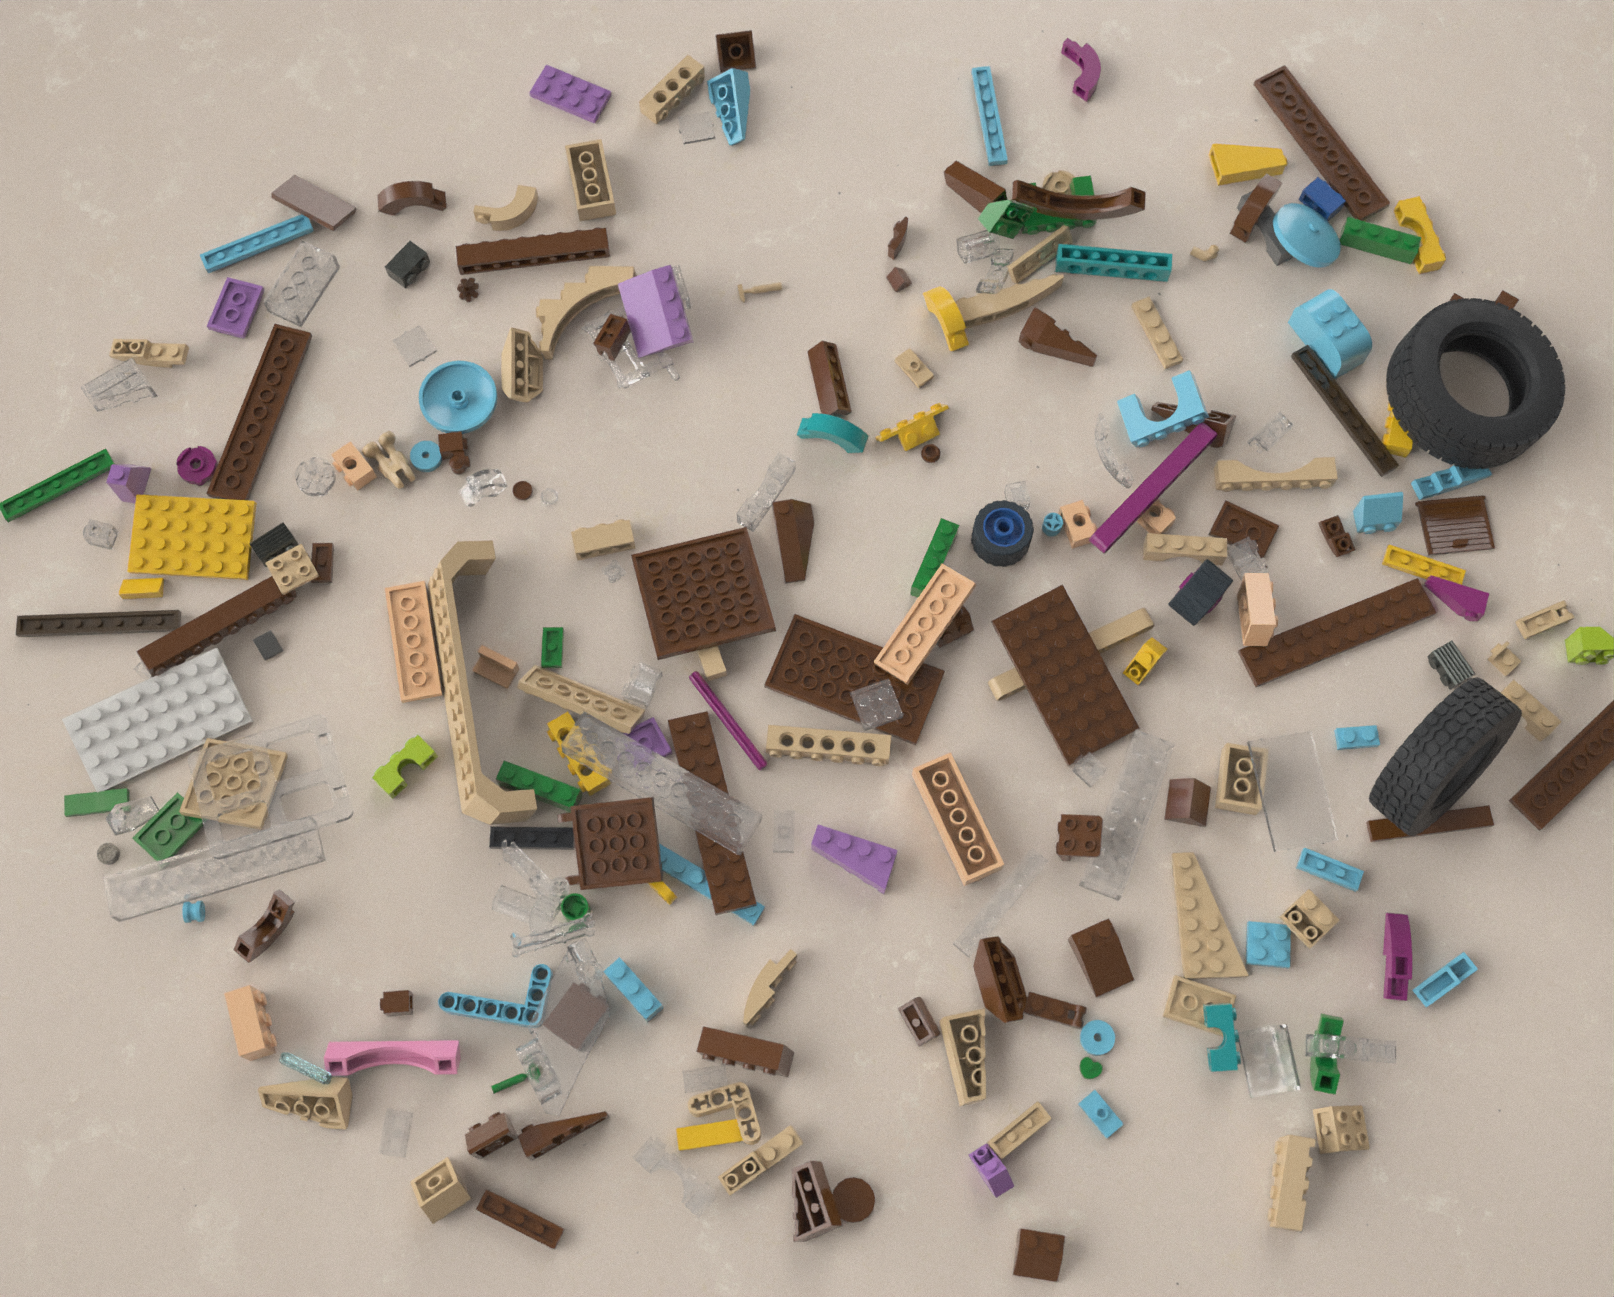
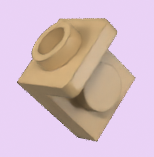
(1503, 658)

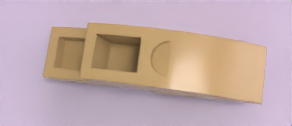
(149, 353)
(761, 993)
(760, 1160)

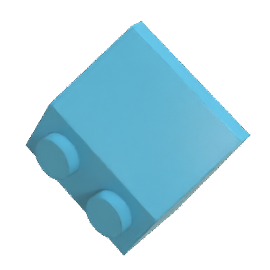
(1379, 512)

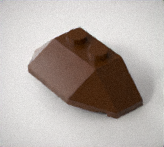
(999, 980)

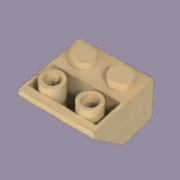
(1309, 918)

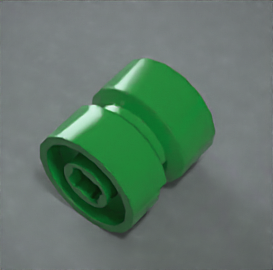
(574, 907)

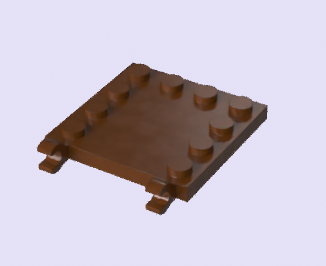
(615, 843)

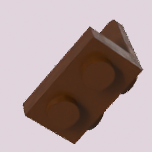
(958, 627)
(1079, 836)

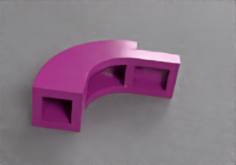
(1089, 64)

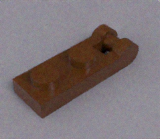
(1054, 1010)

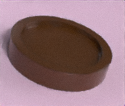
(522, 490)

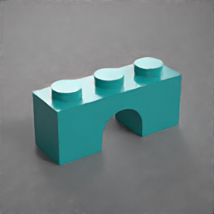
(1225, 1055)

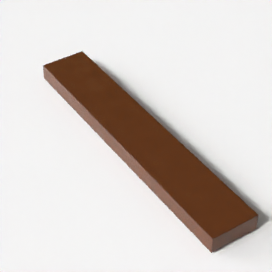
(1449, 822)

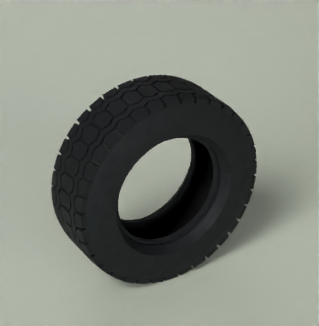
(1505, 342)

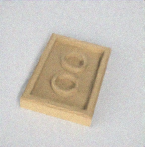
(1187, 1000)

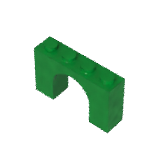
(1040, 222)

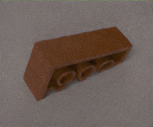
(745, 1051)

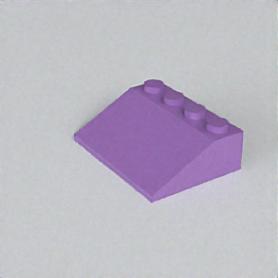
(655, 311)

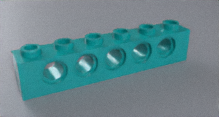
(1113, 262)

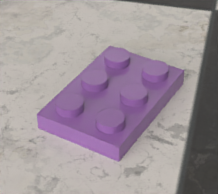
(235, 307)

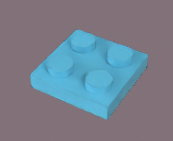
(1268, 944)

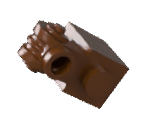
(454, 447)

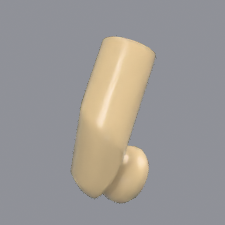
(1205, 255)

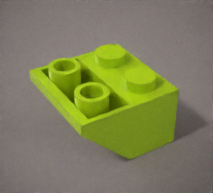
(1589, 645)

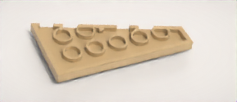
(1203, 935)

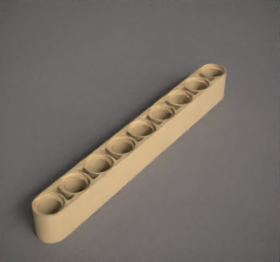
(1103, 637)

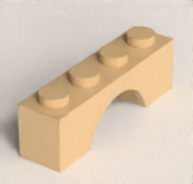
(1165, 546)

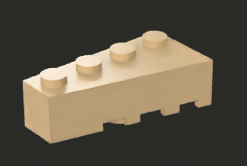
(1290, 1182)

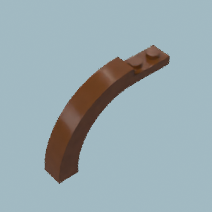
(1079, 207)

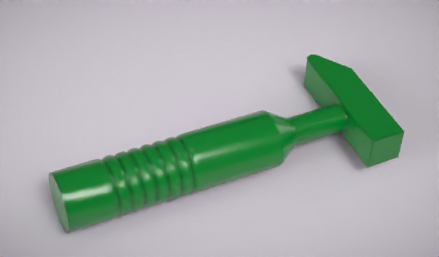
(511, 1082)

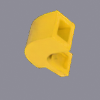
(946, 310)

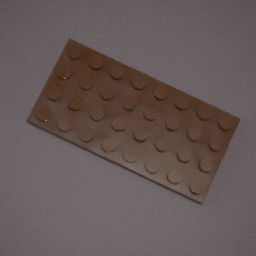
(827, 664)
(1065, 674)

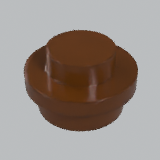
(930, 453)

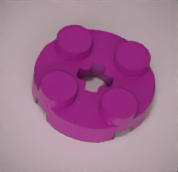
(195, 455)

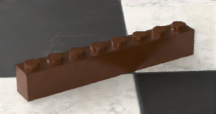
(532, 251)
(213, 626)

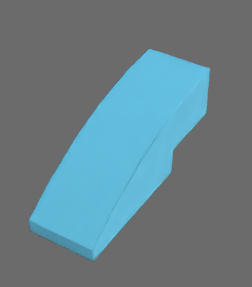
(1445, 979)

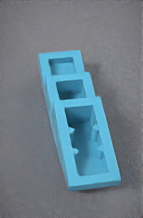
(1447, 480)

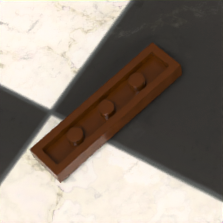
(520, 1219)

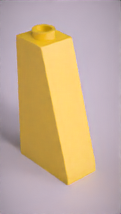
(1245, 163)

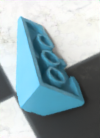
(731, 98)

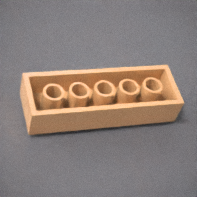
(957, 819)

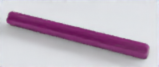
(728, 721)

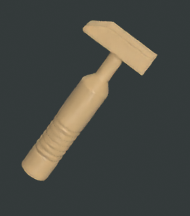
(758, 289)

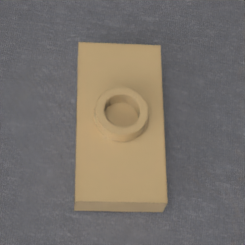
(914, 368)

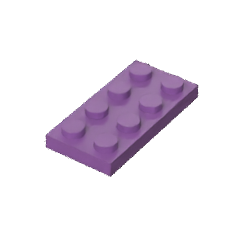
(570, 93)

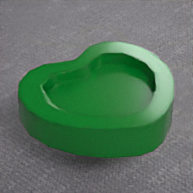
(1089, 1068)

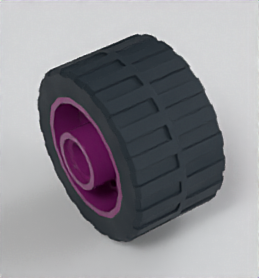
(1200, 592)

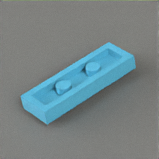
(1329, 869)

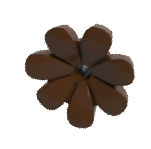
(467, 289)

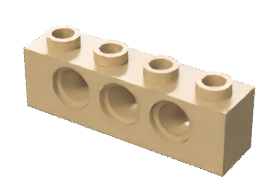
(674, 80)

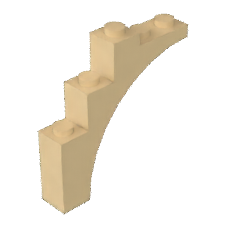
(557, 313)

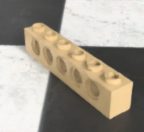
(798, 735)

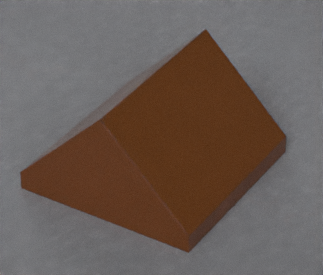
(735, 50)
(1187, 801)

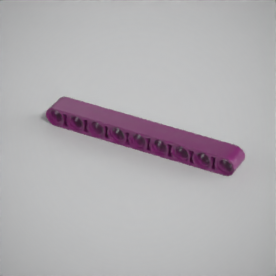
(1152, 487)

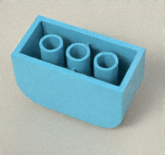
(1332, 332)

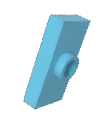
(1100, 1114)

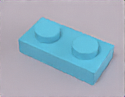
(1357, 737)

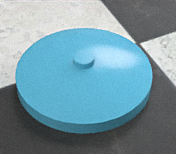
(1306, 235)
(458, 397)

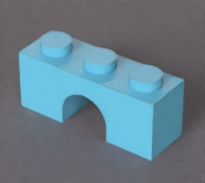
(633, 989)

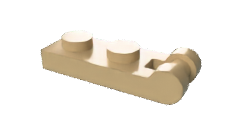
(1544, 619)

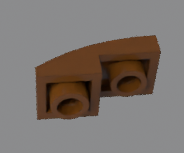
(898, 239)
(1336, 537)

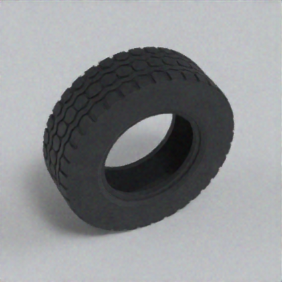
(1444, 756)

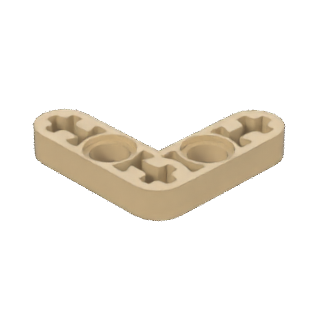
(737, 1103)

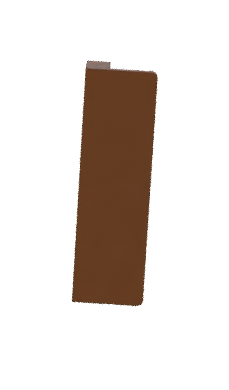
(829, 379)

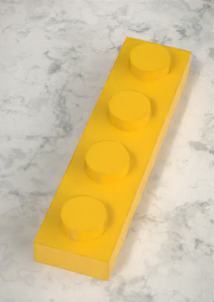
(1420, 565)

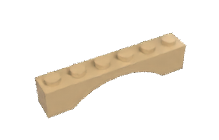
(1234, 475)

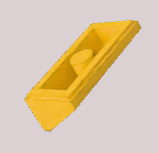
(141, 588)

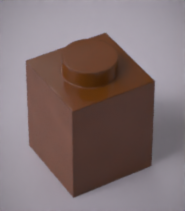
(397, 1003)

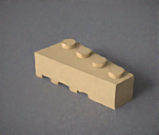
(966, 1054)

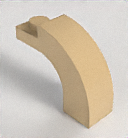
(512, 214)

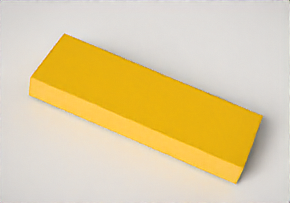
(708, 1135)

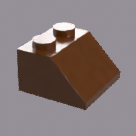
(1038, 1255)

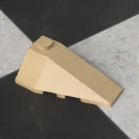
(311, 1100)

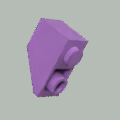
(991, 1170)

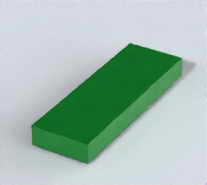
(94, 802)

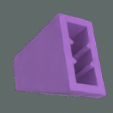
(128, 480)

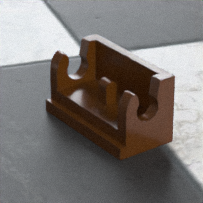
(612, 336)

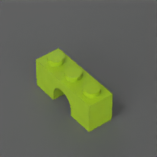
(415, 752)

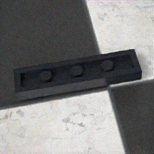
(533, 837)

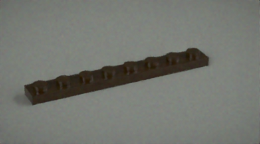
(1344, 410)
(98, 623)

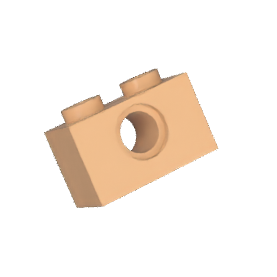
(349, 456)
(1157, 524)
(1076, 534)

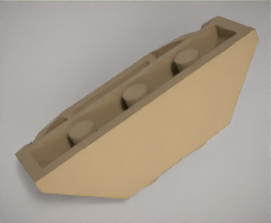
(521, 367)

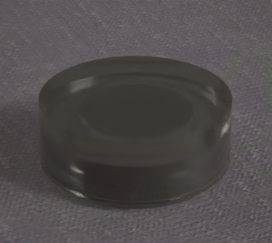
(108, 853)

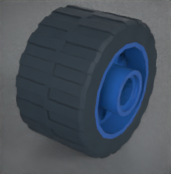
(1002, 533)

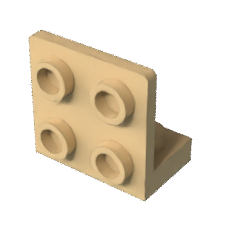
(292, 569)
(1341, 1129)

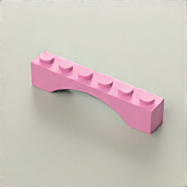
(434, 1056)

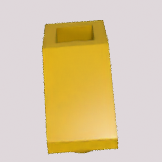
(1145, 660)

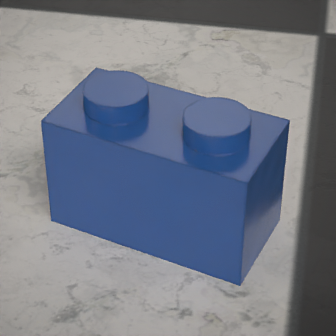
(1322, 198)

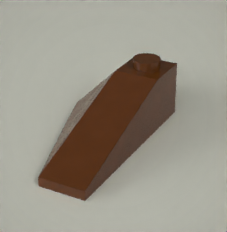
(547, 1136)

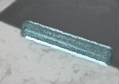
(305, 1068)

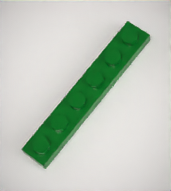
(56, 485)

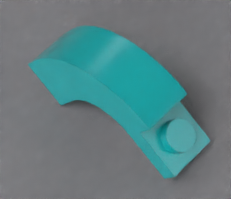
(834, 429)

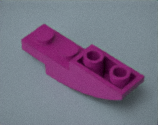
(1398, 956)

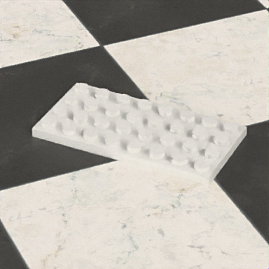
(157, 720)

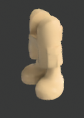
(389, 466)

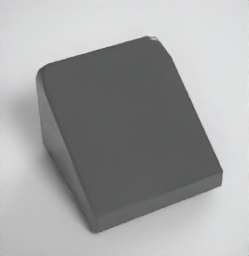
(268, 645)

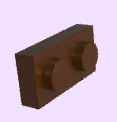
(323, 561)

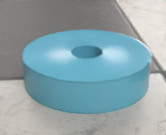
(425, 464)
(1087, 1037)

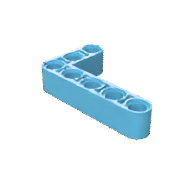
(503, 1007)

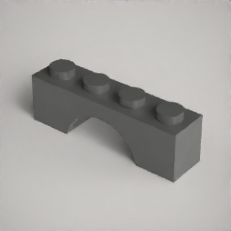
(1265, 223)

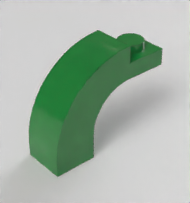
(1324, 1071)

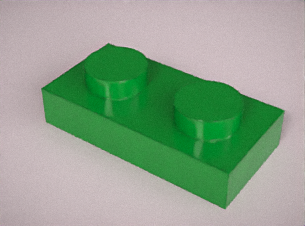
(552, 647)

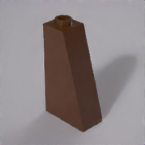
(973, 186)

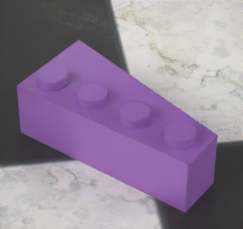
(856, 855)

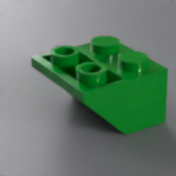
(1005, 217)

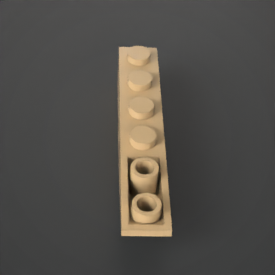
(992, 307)

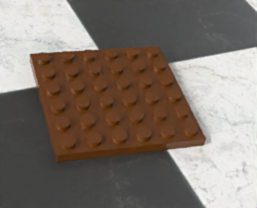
(702, 593)

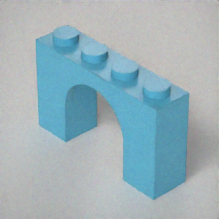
(1188, 412)

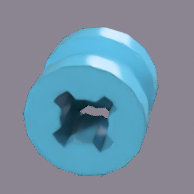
(1054, 520)
(193, 911)

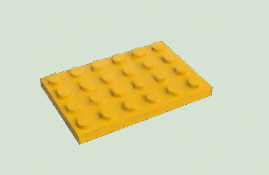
(192, 537)

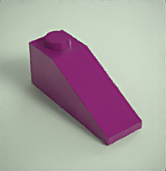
(1459, 598)

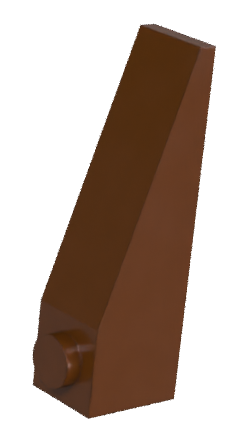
(1045, 337)
(1217, 421)
(794, 533)

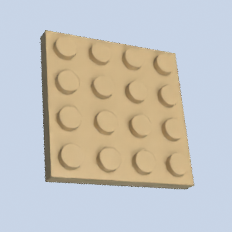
(232, 777)

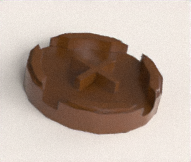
(854, 1199)

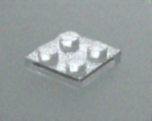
(876, 704)

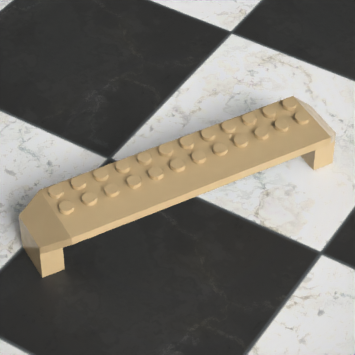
(477, 793)

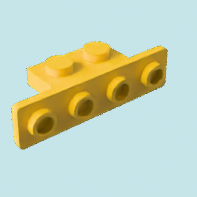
(916, 430)

